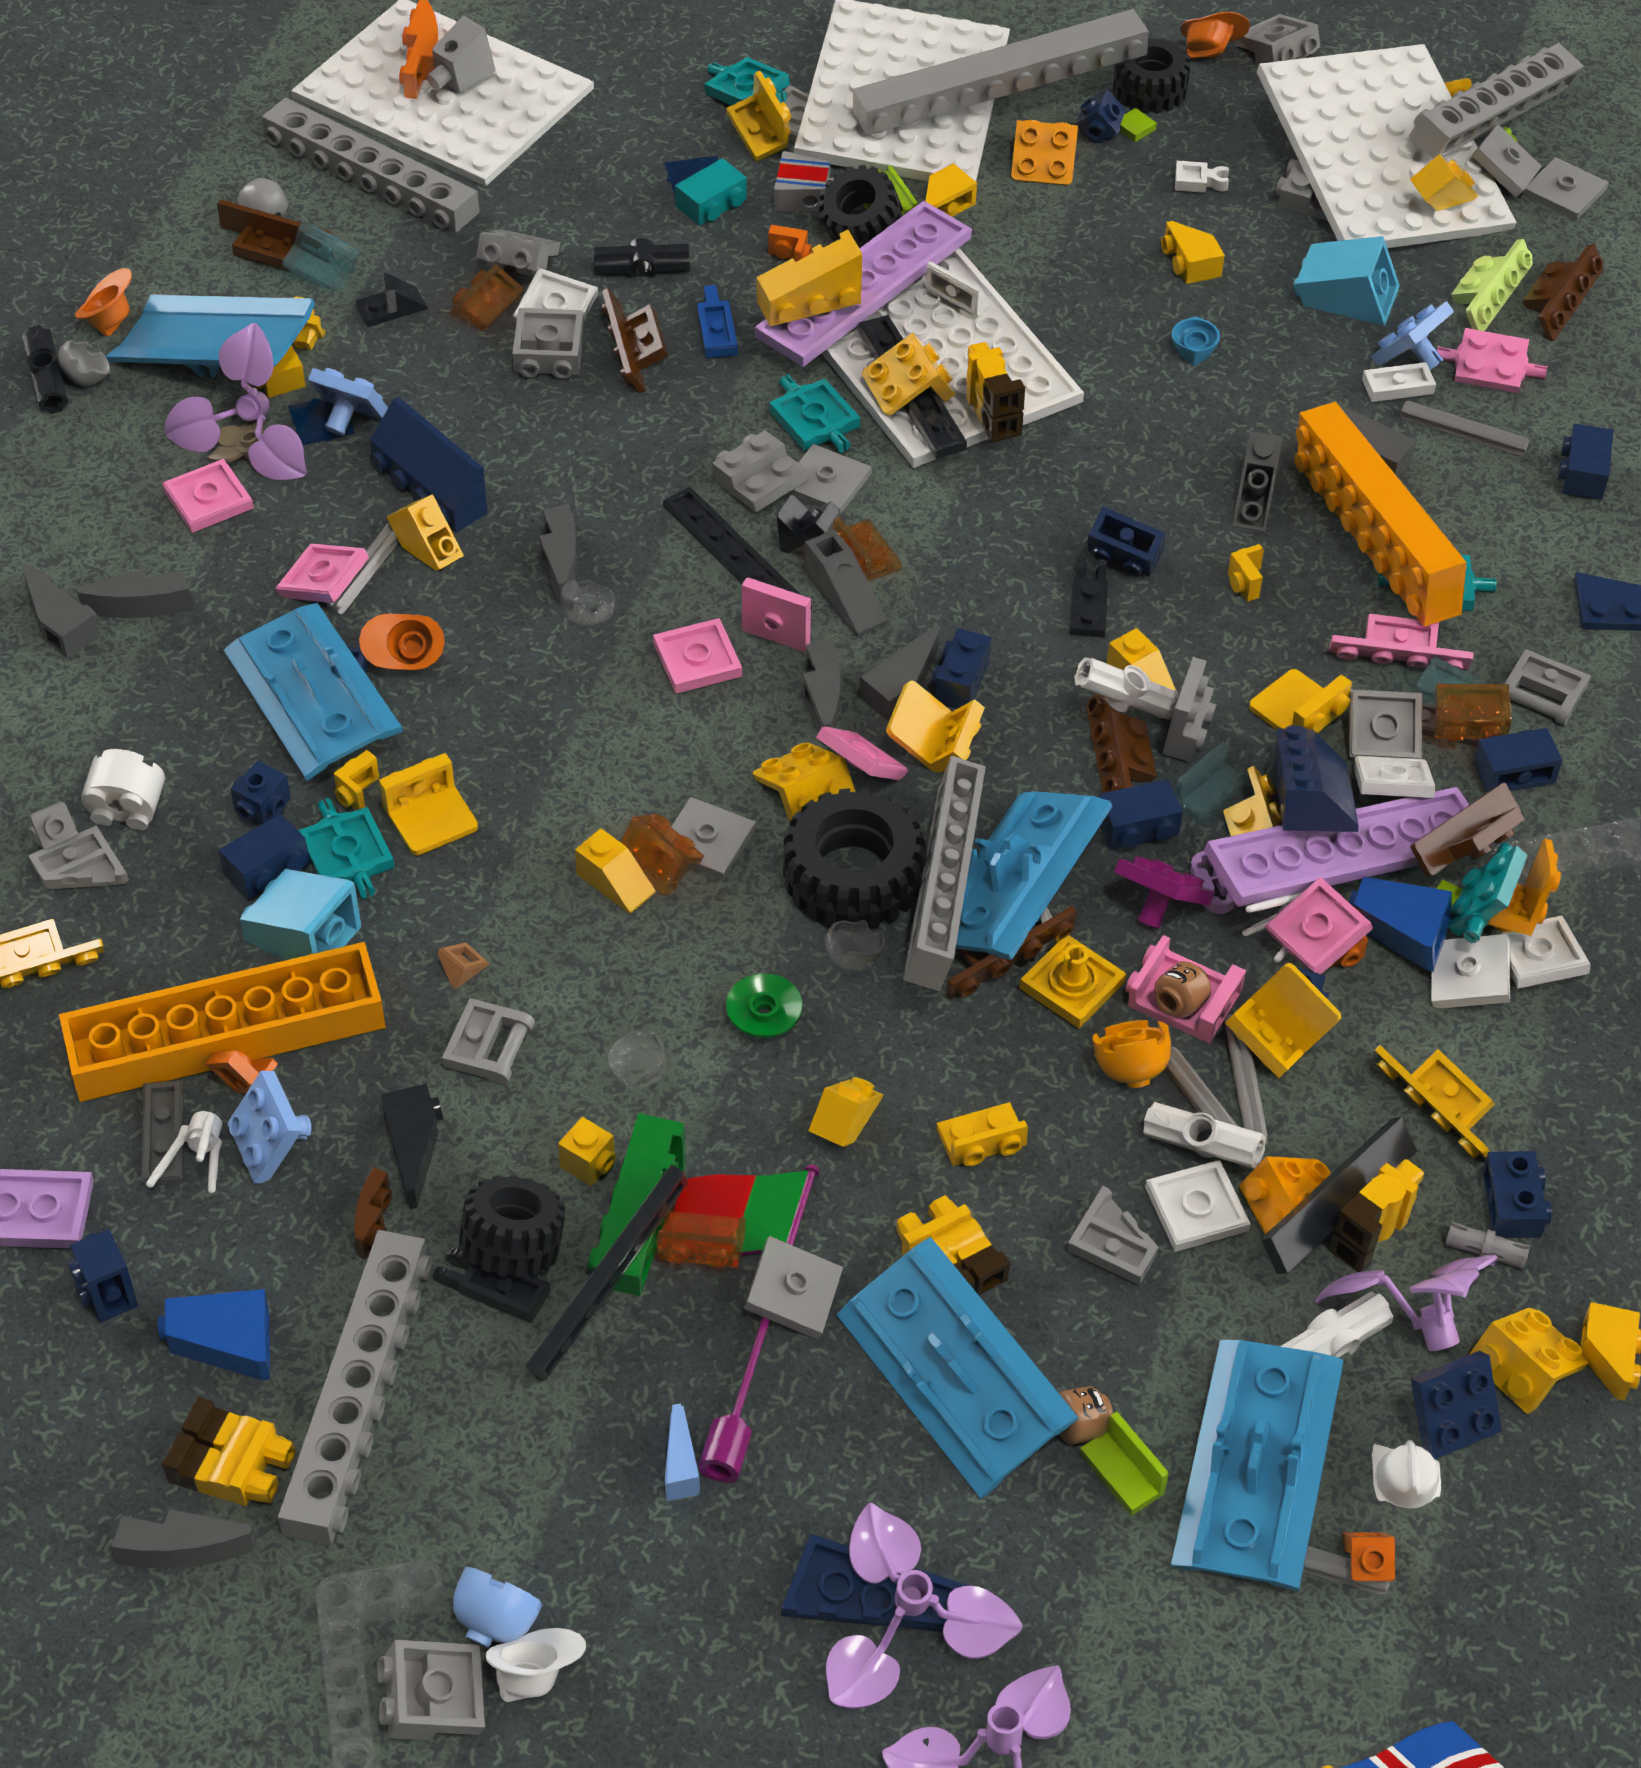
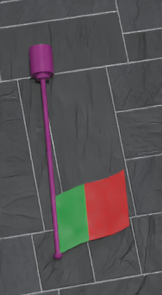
(773, 1209)

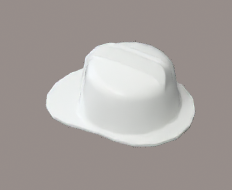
(1405, 1475)
(532, 1662)

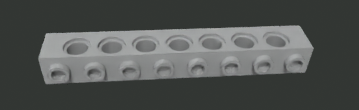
(1495, 100)
(370, 165)
(944, 874)
(319, 1519)

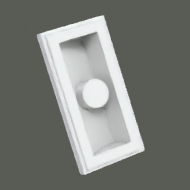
(956, 289)

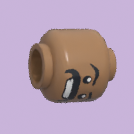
(1182, 989)
(1092, 1411)

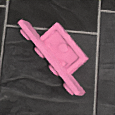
(1400, 640)

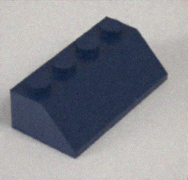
(428, 464)
(1312, 783)

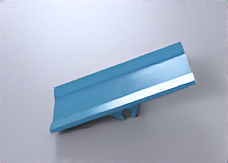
(195, 327)
(311, 689)
(1024, 867)
(956, 1366)
(1258, 1463)

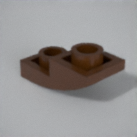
(369, 1212)

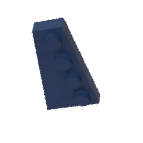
(1608, 603)
(832, 1591)

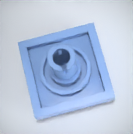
(1413, 335)
(346, 397)
(266, 1127)

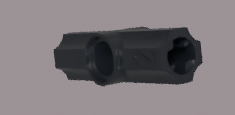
(641, 258)
(45, 369)

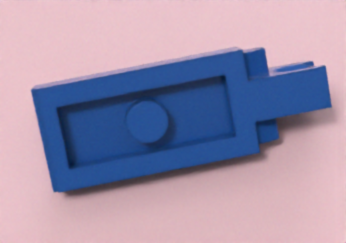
(716, 325)

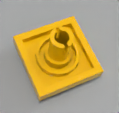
(1072, 981)

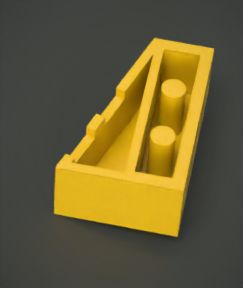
(813, 285)

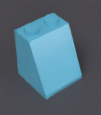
(1349, 279)
(302, 915)

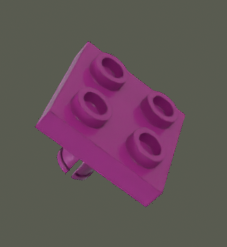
(1163, 885)

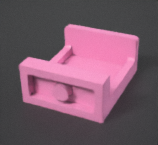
(1209, 1017)

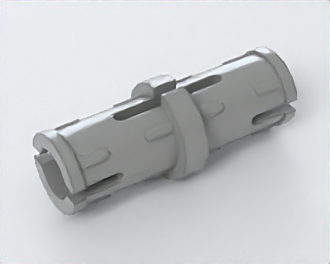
(1487, 1243)

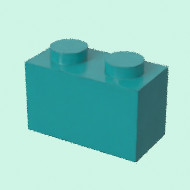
(711, 192)

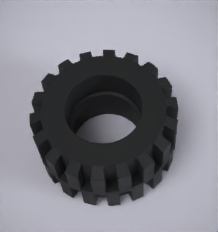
(1154, 79)
(854, 189)
(512, 1226)

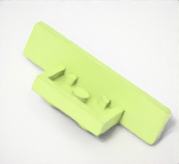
(1491, 284)

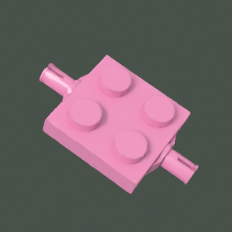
(1492, 360)

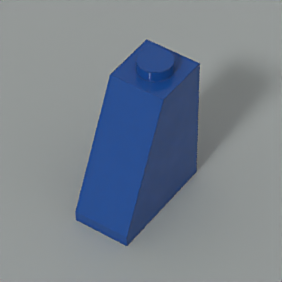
(1406, 917)
(220, 1330)

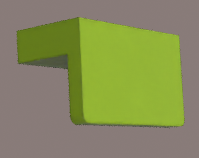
(1126, 1465)

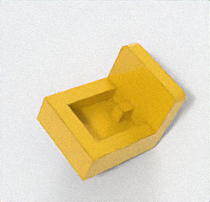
(1244, 571)
(355, 777)

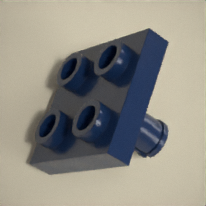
(1456, 1404)

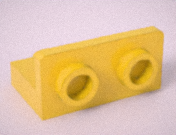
(983, 1134)

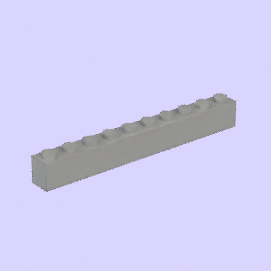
(1000, 71)

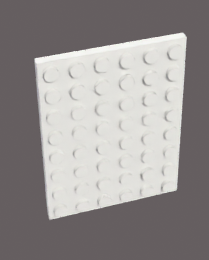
(879, 43)
(463, 131)
(1352, 137)
(950, 333)

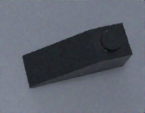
(413, 1132)

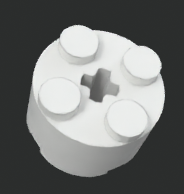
(122, 789)

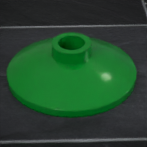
(759, 993)

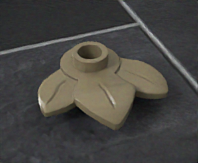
(235, 442)

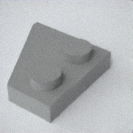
(79, 863)
(1113, 1240)

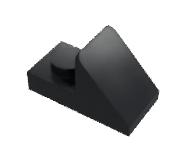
(396, 302)
(799, 524)

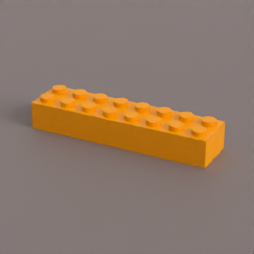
(1380, 514)
(247, 1011)

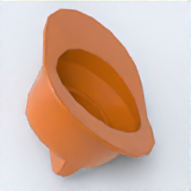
(1210, 34)
(107, 302)
(396, 639)

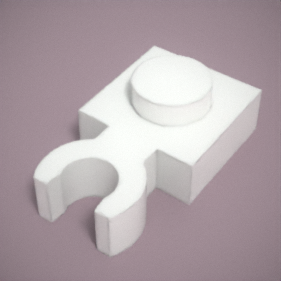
(1196, 177)

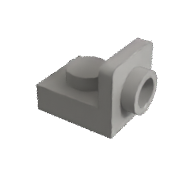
(52, 825)

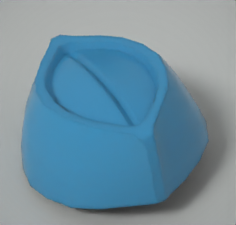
(1195, 339)

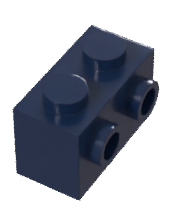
(1586, 461)
(1126, 542)
(962, 668)
(1518, 760)
(1141, 814)
(263, 855)
(1515, 1194)
(102, 1276)

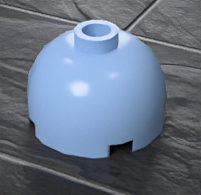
(493, 1608)

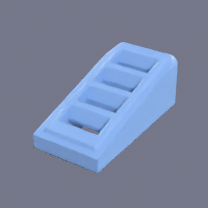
(681, 1466)

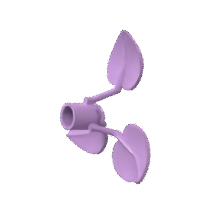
(193, 426)
(1437, 1318)
(883, 1548)
(1029, 1704)

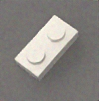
(1398, 382)

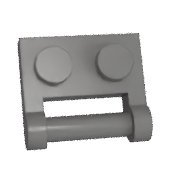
(1549, 679)
(476, 1036)

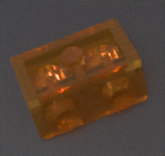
(487, 297)
(869, 548)
(1472, 711)
(660, 850)
(701, 1239)

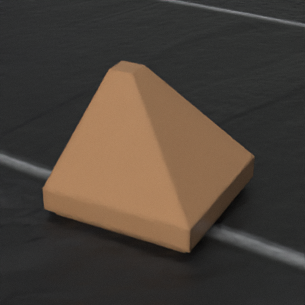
(457, 966)

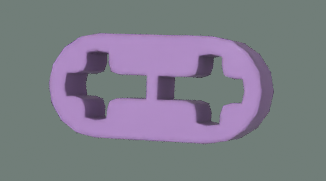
(1217, 906)

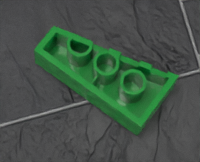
(650, 1152)

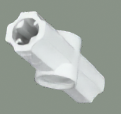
(1126, 688)
(1225, 1141)
(1344, 1330)

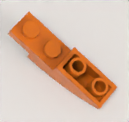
(420, 39)

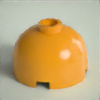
(1133, 1051)

